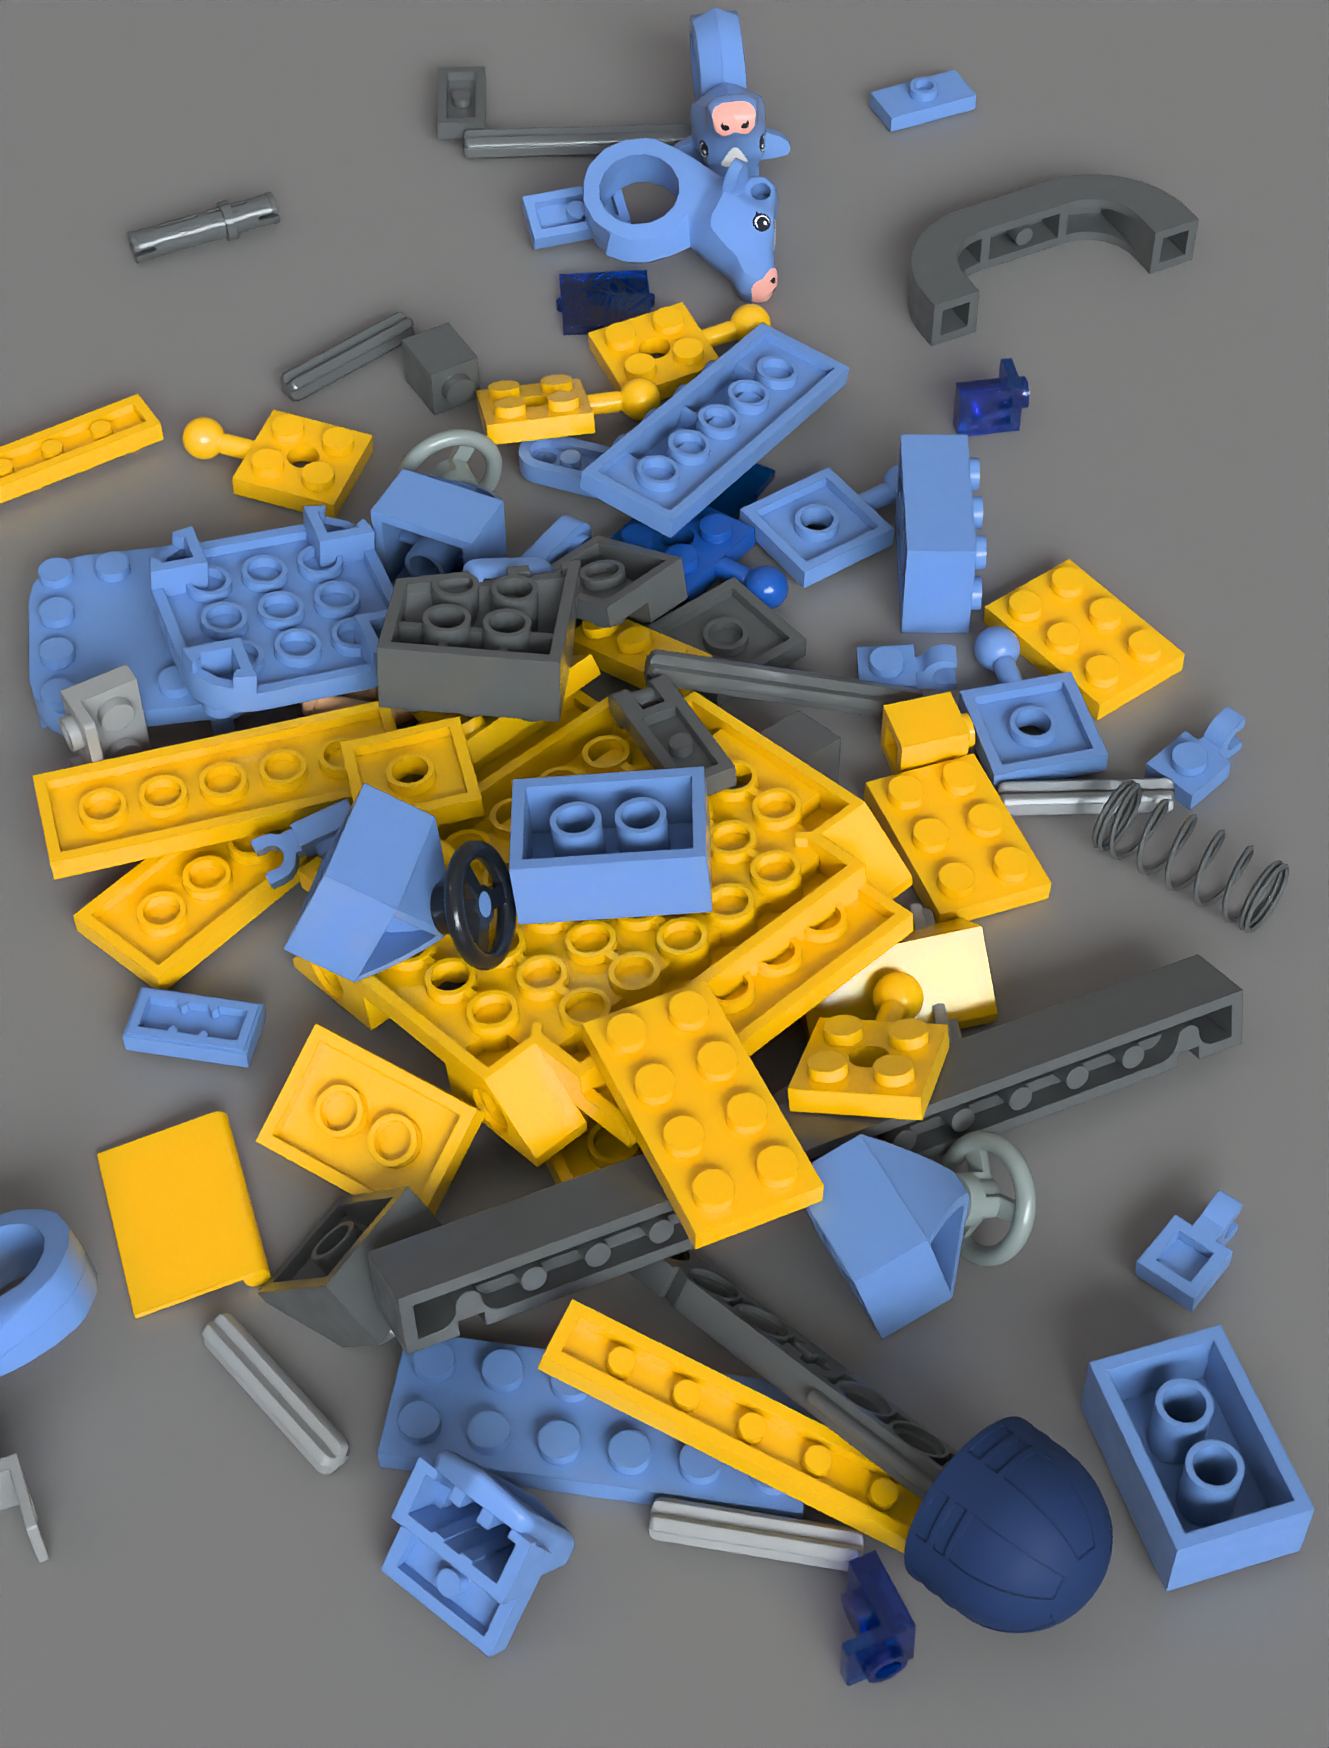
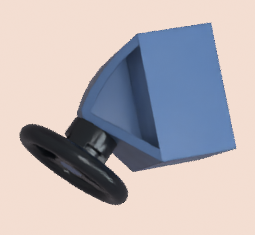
(390, 897)

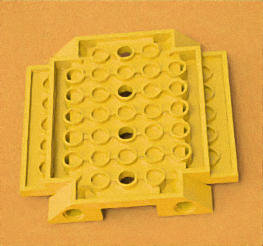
(795, 915)

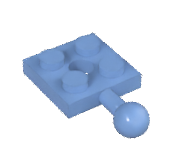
(826, 502)
(1046, 702)

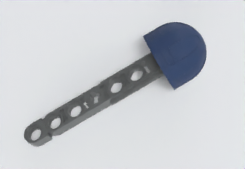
(1003, 1525)

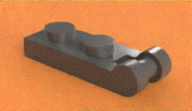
(671, 732)

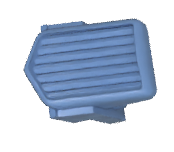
(473, 1547)

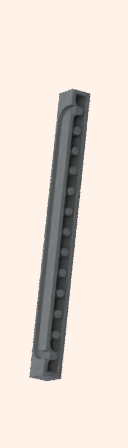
(623, 1220)

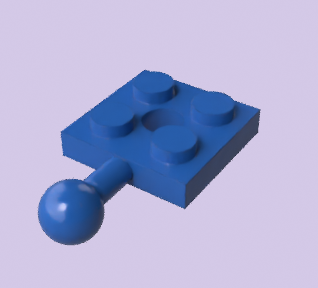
(710, 552)

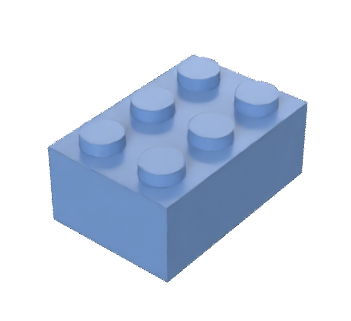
(937, 534)
(610, 845)
(1195, 1457)

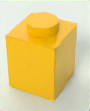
(924, 732)

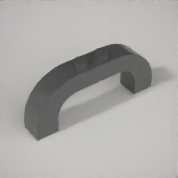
(1067, 209)

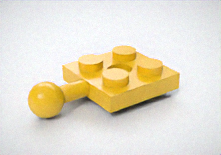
(626, 346)
(557, 407)
(268, 461)
(430, 750)
(873, 1065)

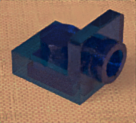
(991, 404)
(879, 1620)

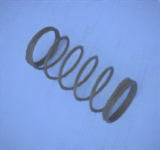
(1272, 878)

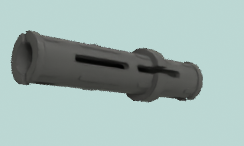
(195, 229)

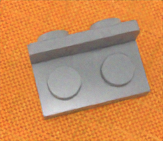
(104, 717)

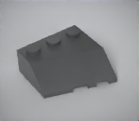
(480, 644)

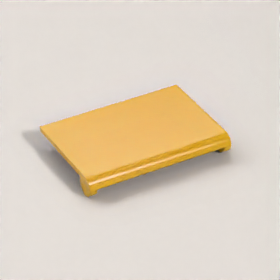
(182, 1214)

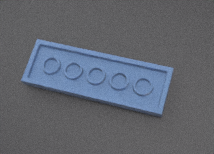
(552, 1437)

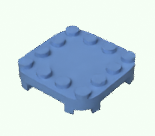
(273, 613)
(97, 617)

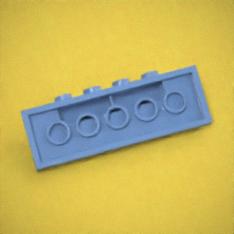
(713, 429)

